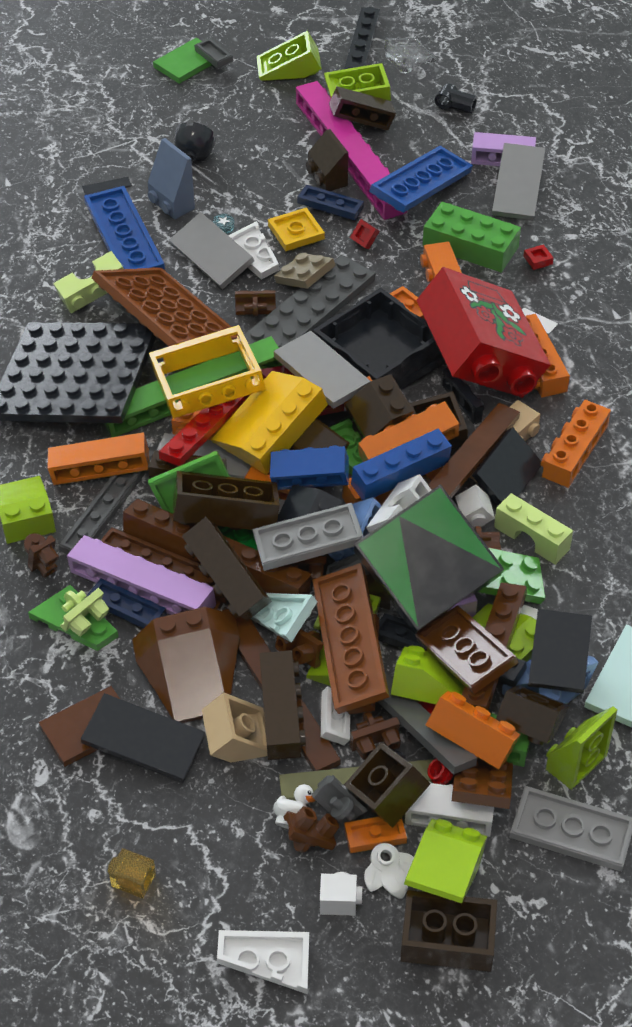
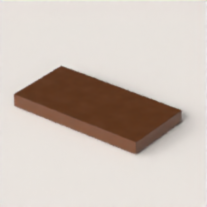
(466, 649)

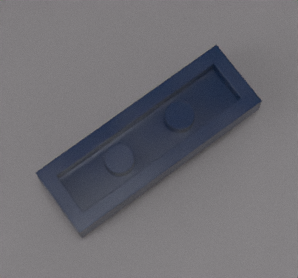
(330, 202)
(128, 604)

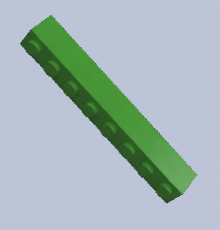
(150, 404)

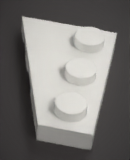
(255, 244)
(267, 955)

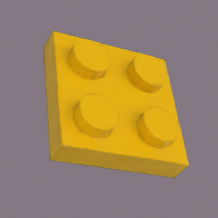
(296, 229)

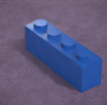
(400, 463)

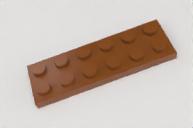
(350, 639)

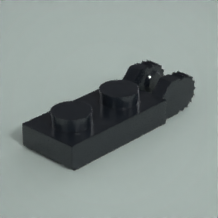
(467, 401)

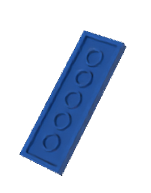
(420, 179)
(123, 229)

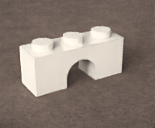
(400, 498)

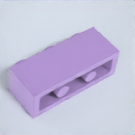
(488, 147)

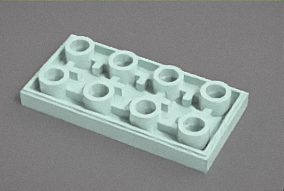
(615, 681)

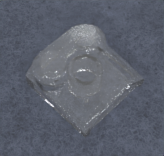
(407, 53)

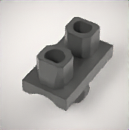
(338, 800)

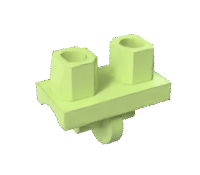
(75, 618)

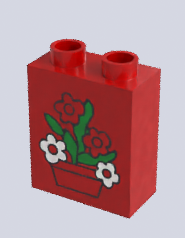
(482, 333)

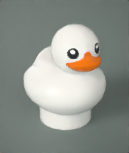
(302, 795)

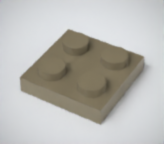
(304, 270)

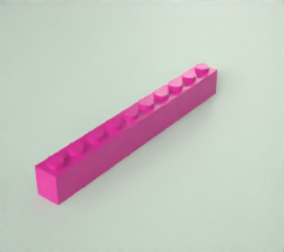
(362, 162)

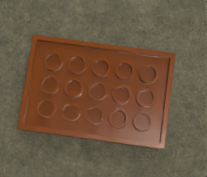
(160, 303)

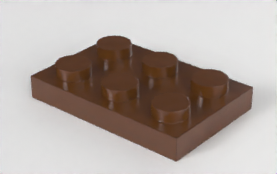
(484, 785)

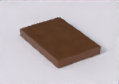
(67, 727)

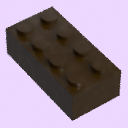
(225, 501)

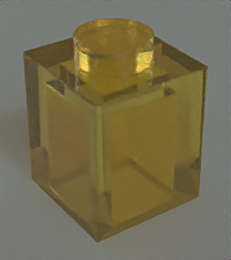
(131, 872)

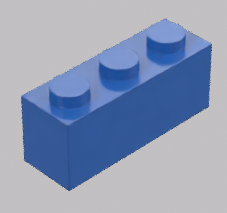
(310, 467)

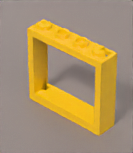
(199, 351)

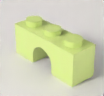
(80, 292)
(550, 536)

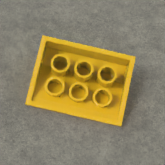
(271, 419)

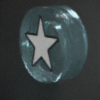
(224, 222)

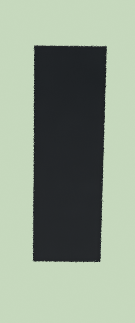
(102, 186)

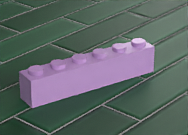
(153, 582)

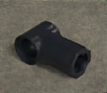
(451, 97)

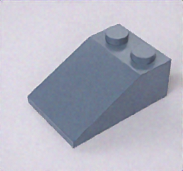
(171, 181)

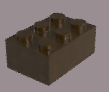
(449, 931)

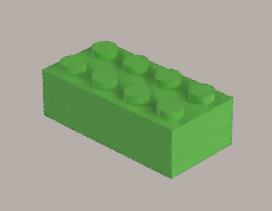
(473, 236)

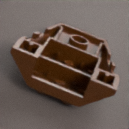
(189, 659)

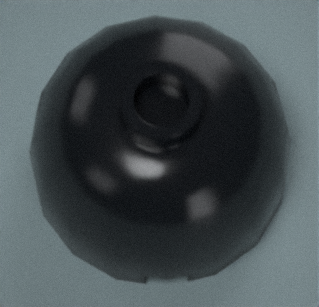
(194, 140)

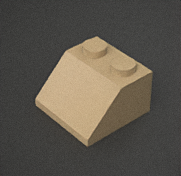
(235, 729)

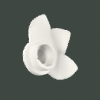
(388, 873)

